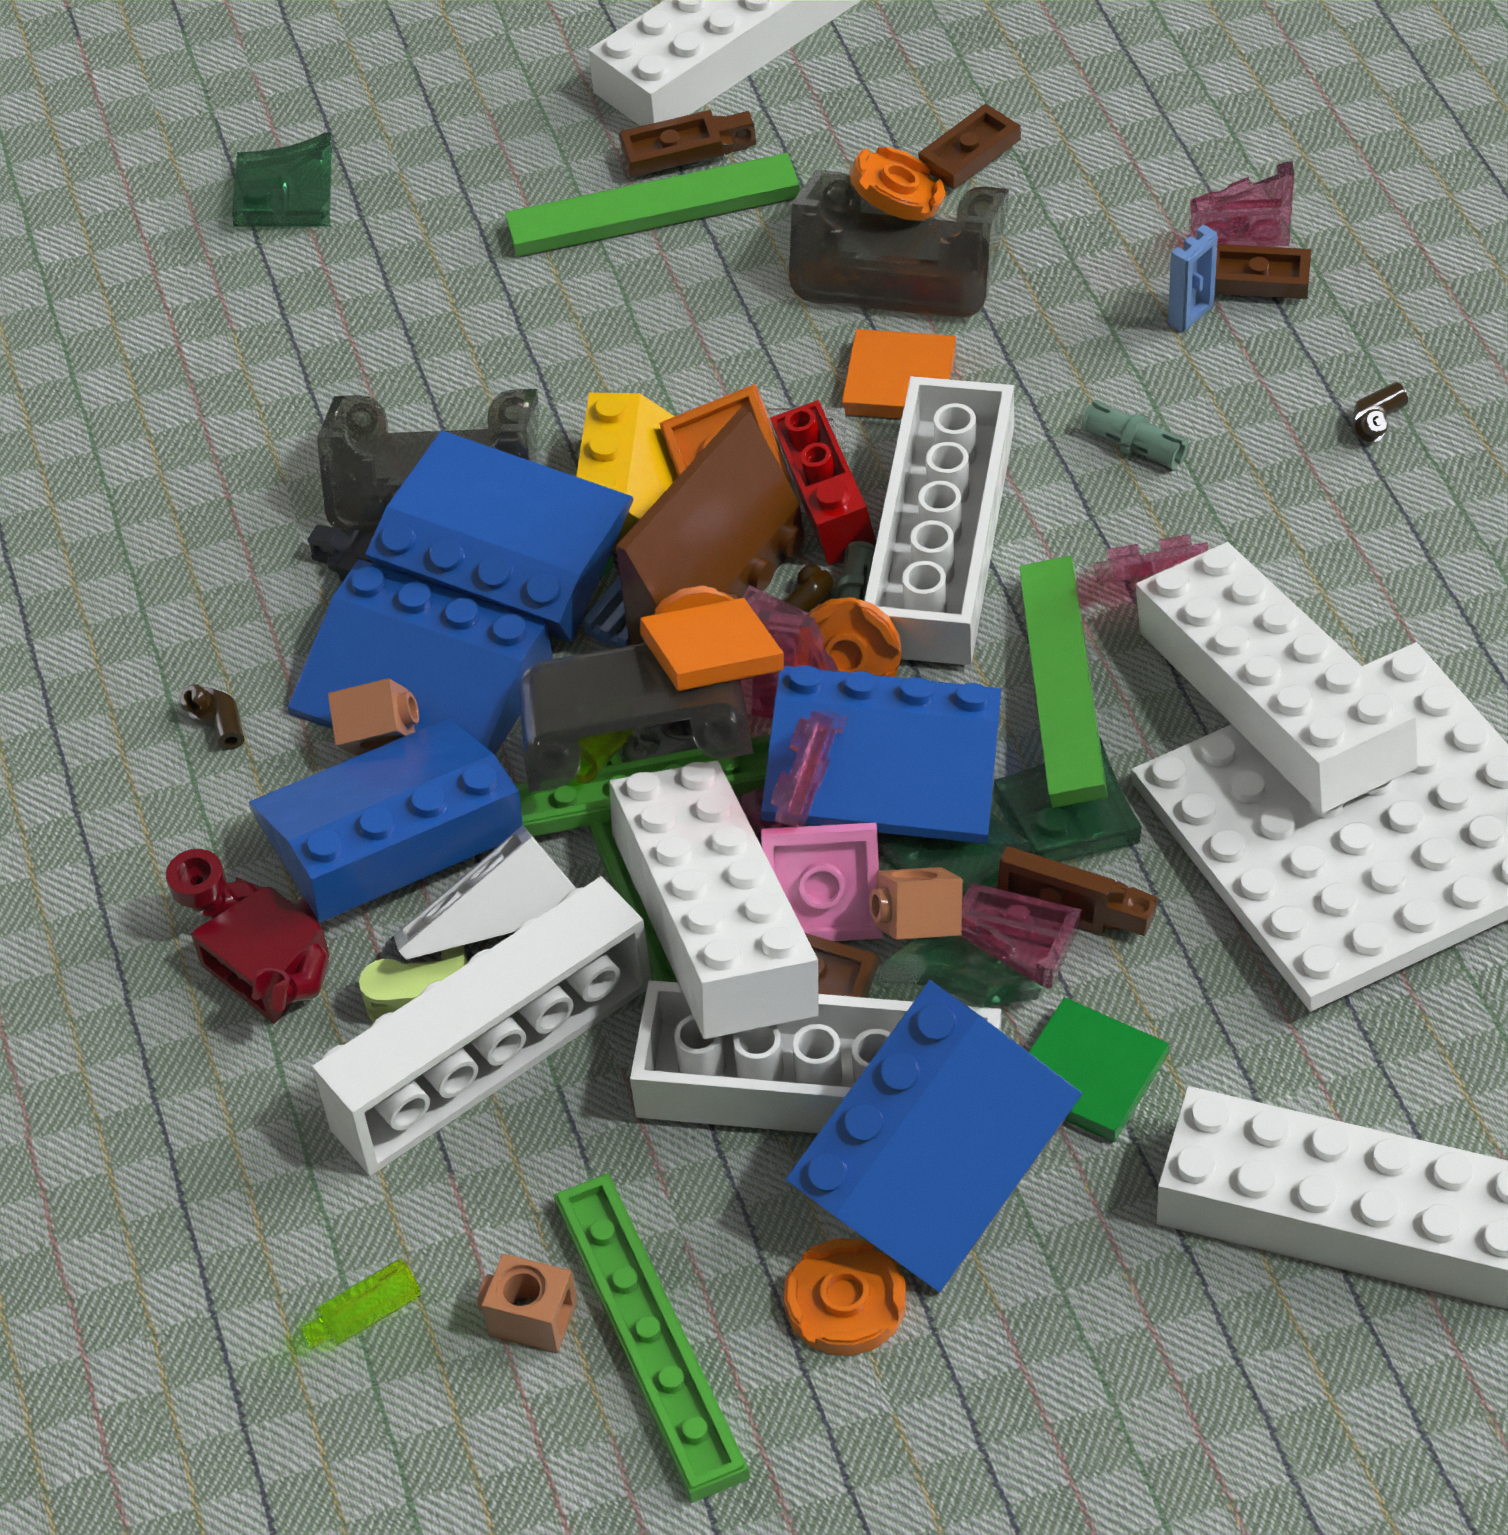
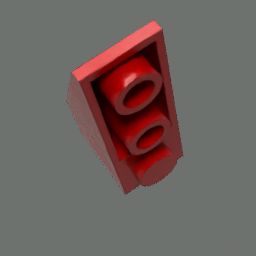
(823, 480)

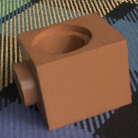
(372, 715)
(917, 903)
(538, 1323)

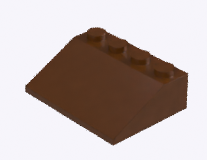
(714, 527)

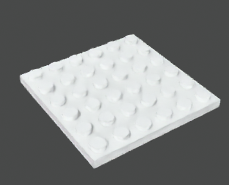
(1370, 880)

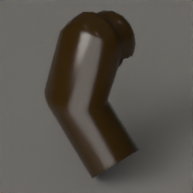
(1372, 410)
(813, 588)
(216, 710)

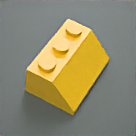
(626, 450)

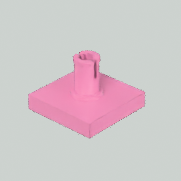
(827, 876)

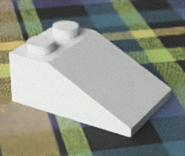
(489, 900)

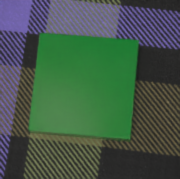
(1103, 1061)

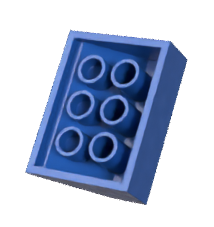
(502, 531)
(441, 645)
(908, 758)
(389, 817)
(934, 1136)

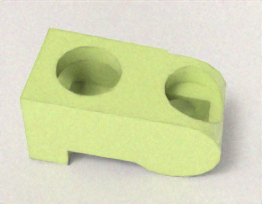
(391, 985)

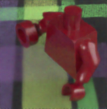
(255, 936)

